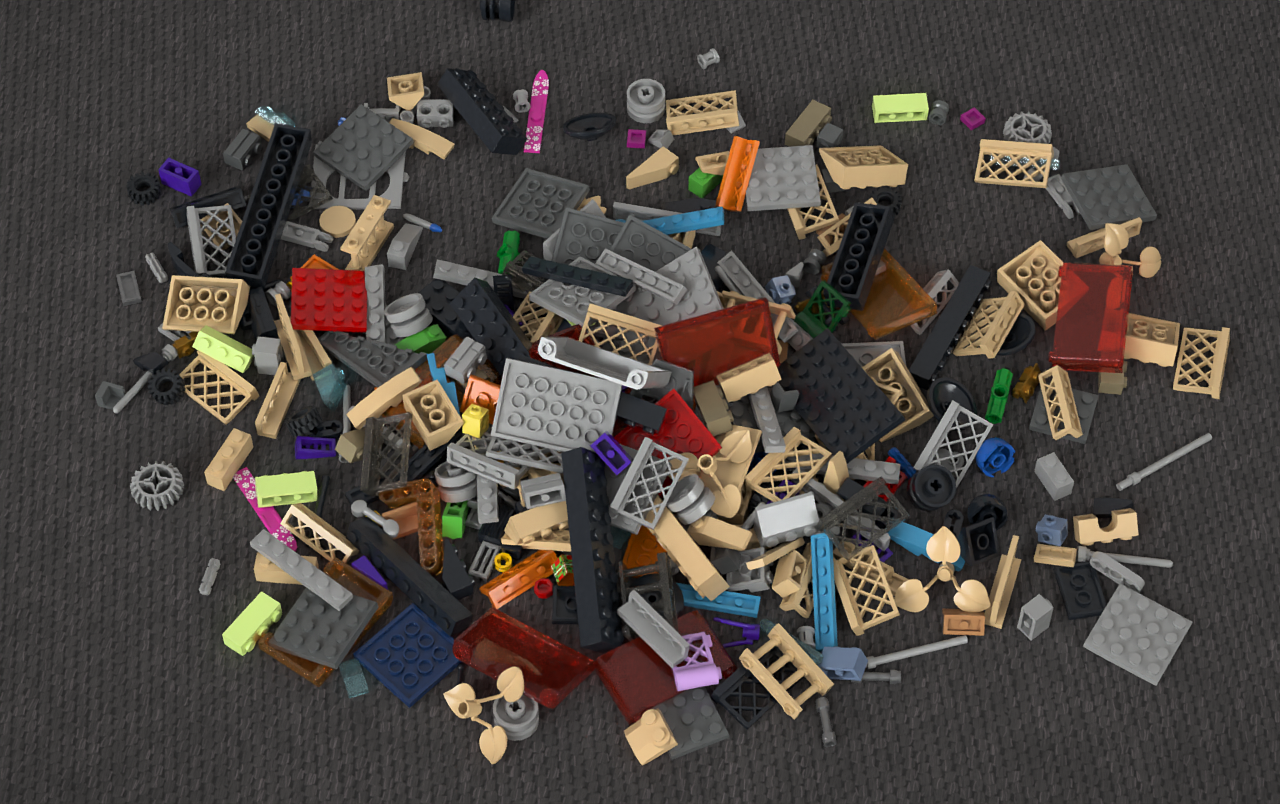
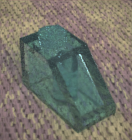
(330, 385)

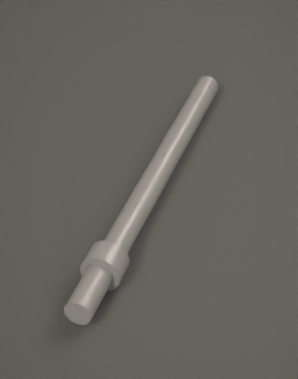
(1135, 477)
(873, 661)

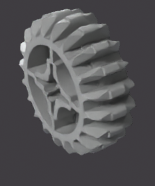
(1027, 129)
(167, 490)

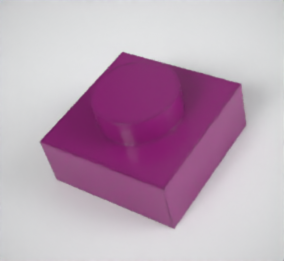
(972, 118)
(636, 138)

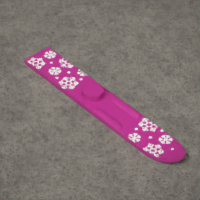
(537, 113)
(267, 514)

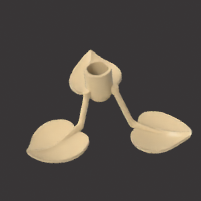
(1117, 239)
(734, 447)
(943, 547)
(463, 703)

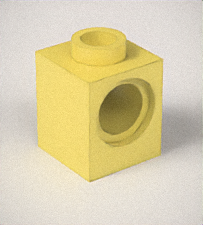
(475, 421)

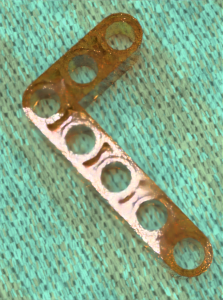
(425, 519)

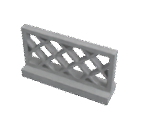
(196, 238)
(941, 433)
(526, 458)
(485, 466)
(633, 475)

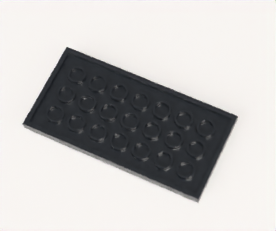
(838, 397)

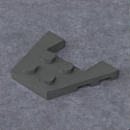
(681, 380)

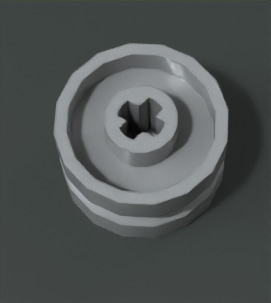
(646, 101)
(408, 315)
(455, 483)
(690, 499)
(517, 718)

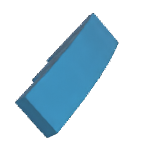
(439, 374)
(916, 541)

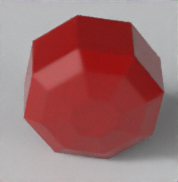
(543, 588)

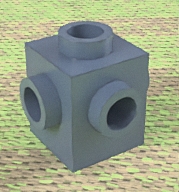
(780, 289)
(1052, 530)

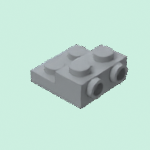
(754, 580)

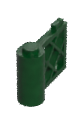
(811, 322)

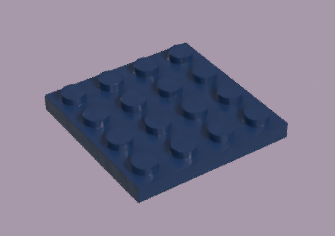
(409, 655)

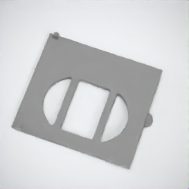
(393, 193)

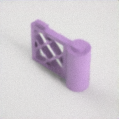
(696, 673)

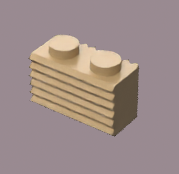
(789, 574)

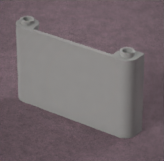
(603, 363)

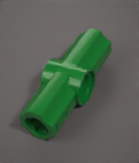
(509, 249)
(998, 396)

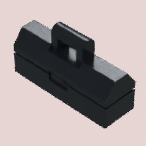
(260, 314)

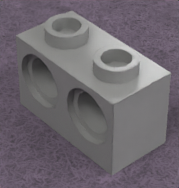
(435, 113)

